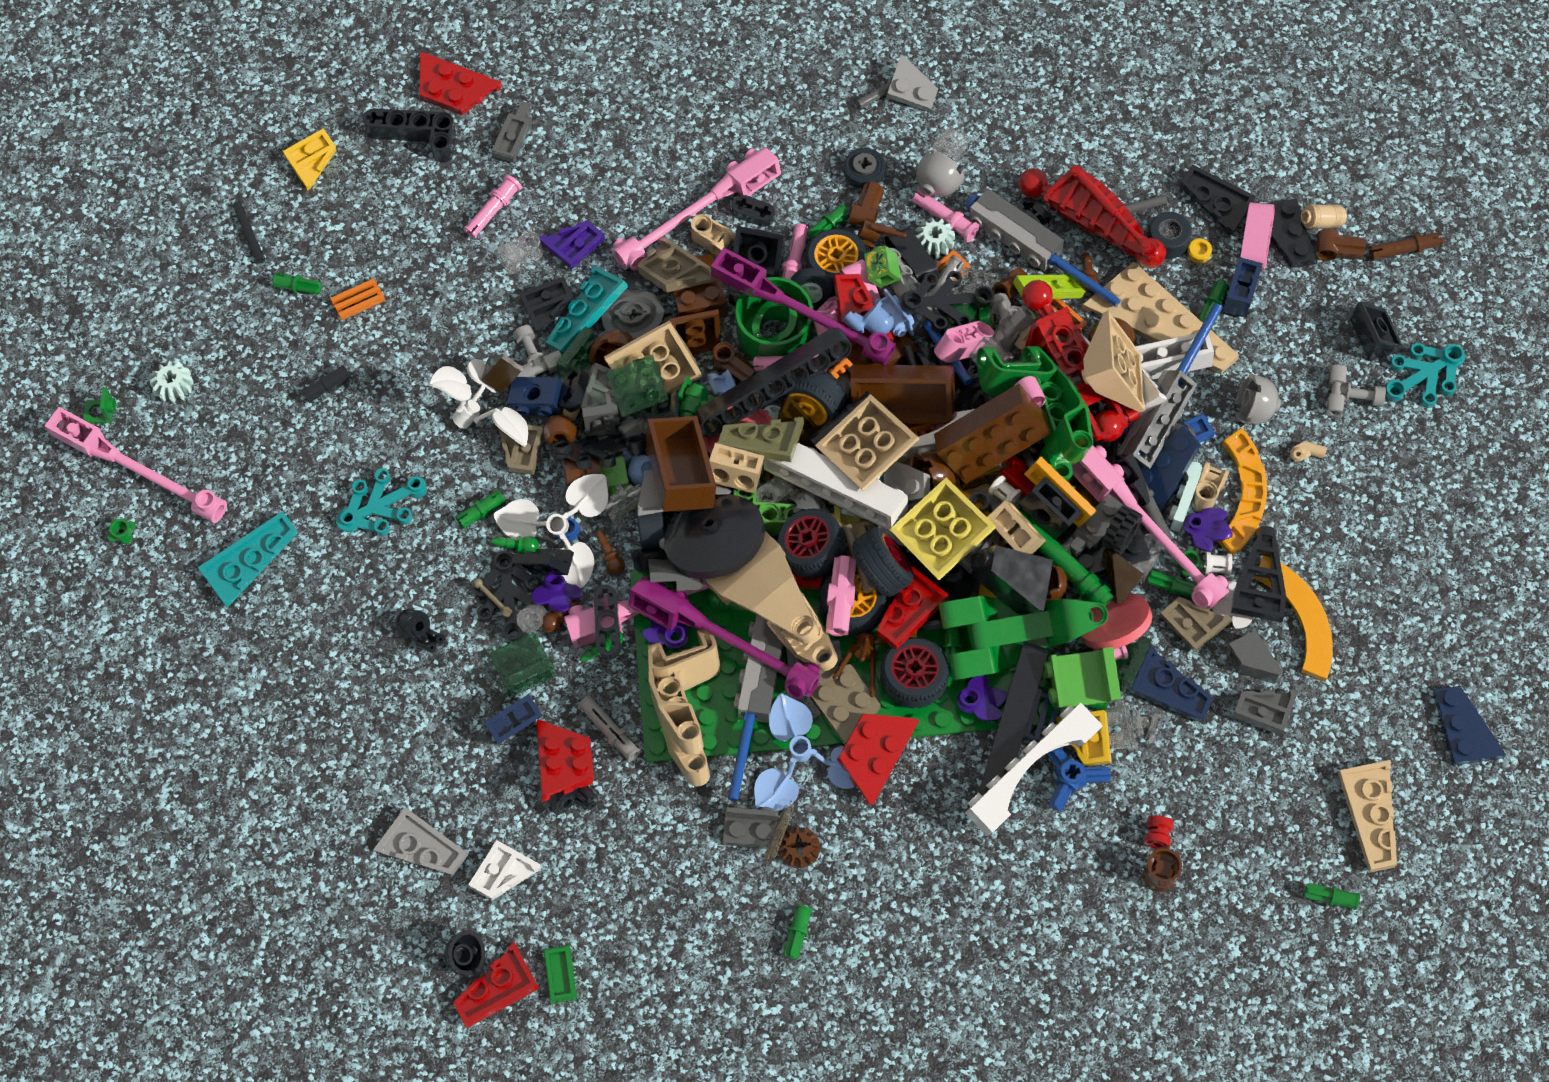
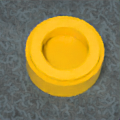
(1199, 250)

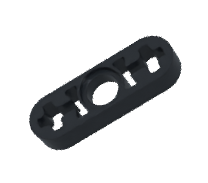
(615, 628)

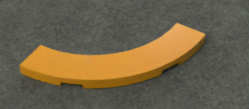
(1253, 490)
(1312, 619)

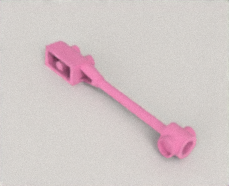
(743, 177)
(91, 442)
(1103, 478)
(582, 622)

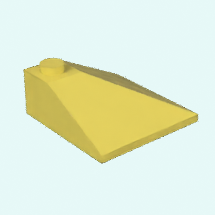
(942, 528)

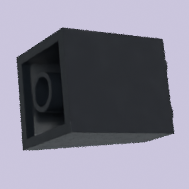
(1013, 577)

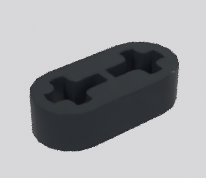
(752, 211)
(1038, 213)
(573, 389)

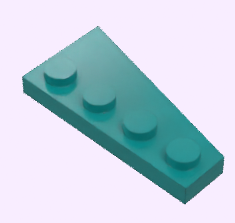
(594, 300)
(244, 560)

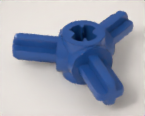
(1065, 785)

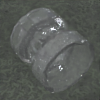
(528, 621)

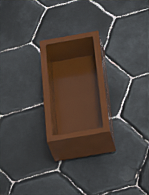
(909, 391)
(992, 433)
(680, 463)

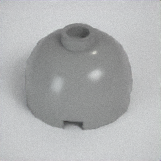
(938, 175)
(1257, 399)

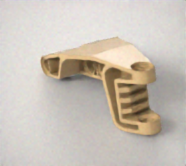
(771, 592)
(667, 682)

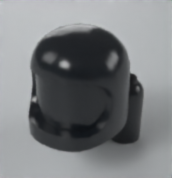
(415, 626)
(581, 796)

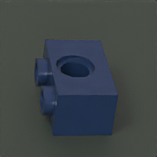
(524, 396)

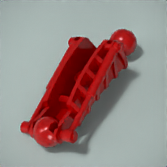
(1095, 209)
(1038, 297)

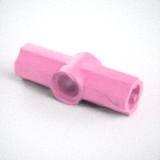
(841, 596)

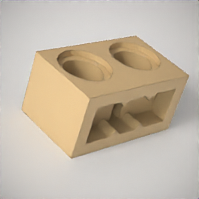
(736, 467)
(1016, 528)

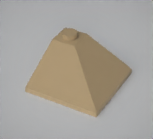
(669, 352)
(1114, 365)
(867, 442)

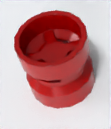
(1158, 832)

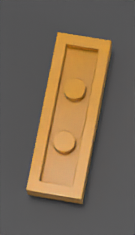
(1041, 469)

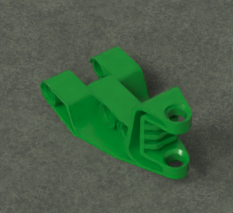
(1064, 406)
(999, 632)

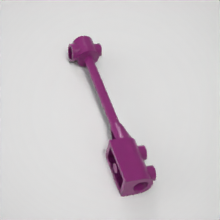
(752, 282)
(671, 607)

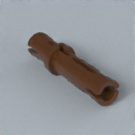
(1415, 243)

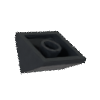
(761, 248)
(1375, 331)

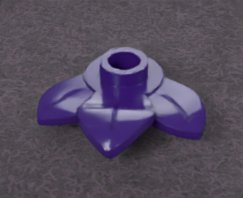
(1210, 529)
(556, 593)
(659, 633)
(985, 699)

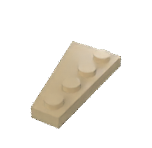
(1371, 809)

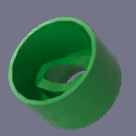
(755, 311)

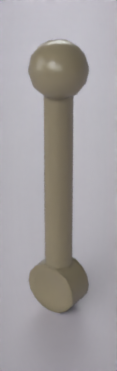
(506, 611)

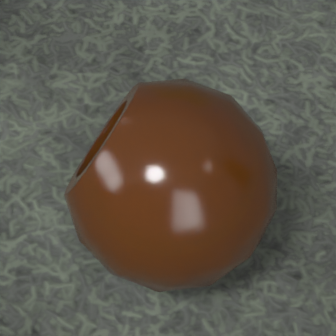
(559, 428)

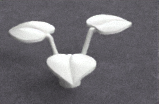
(454, 384)
(588, 496)

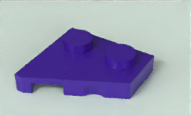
(573, 243)

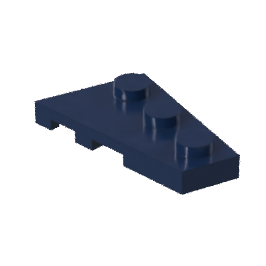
(1170, 466)
(1166, 686)
(1464, 729)

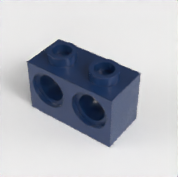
(1242, 287)
(513, 719)

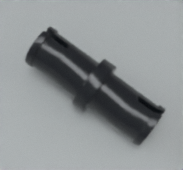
(326, 383)

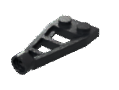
(1255, 602)

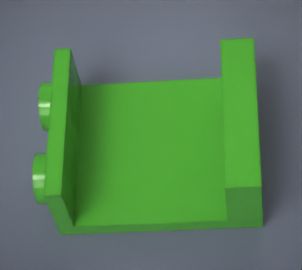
(1083, 678)

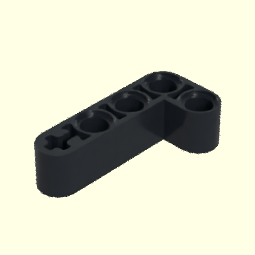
(382, 122)

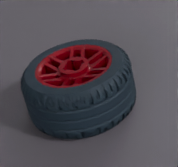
(812, 542)
(882, 561)
(917, 688)

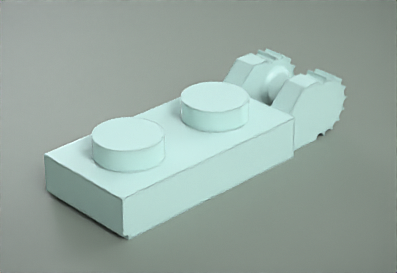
(1185, 494)

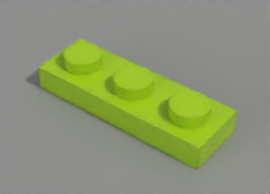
(1062, 285)

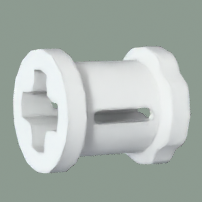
(1004, 491)
(1217, 564)

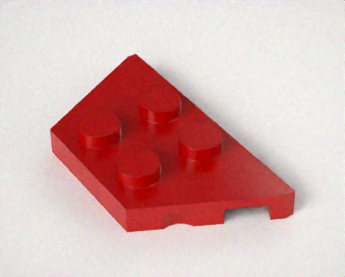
(453, 85)
(874, 751)
(562, 759)

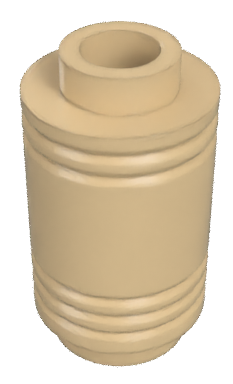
(1323, 216)

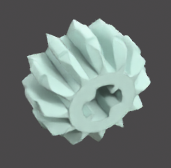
(936, 237)
(171, 382)

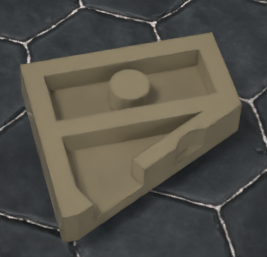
(521, 458)
(1193, 623)

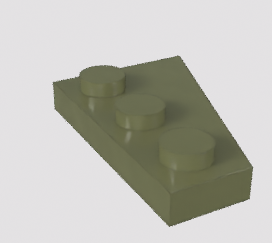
(772, 440)

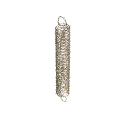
(777, 844)

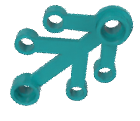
(1426, 371)
(378, 505)

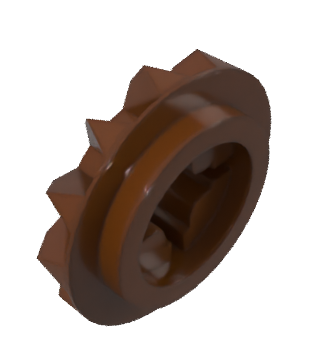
(791, 856)

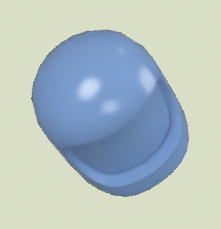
(875, 320)
(636, 467)

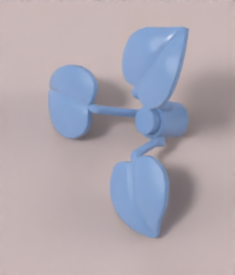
(786, 721)

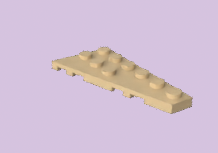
(1155, 313)

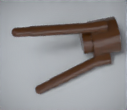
(871, 232)
(863, 649)

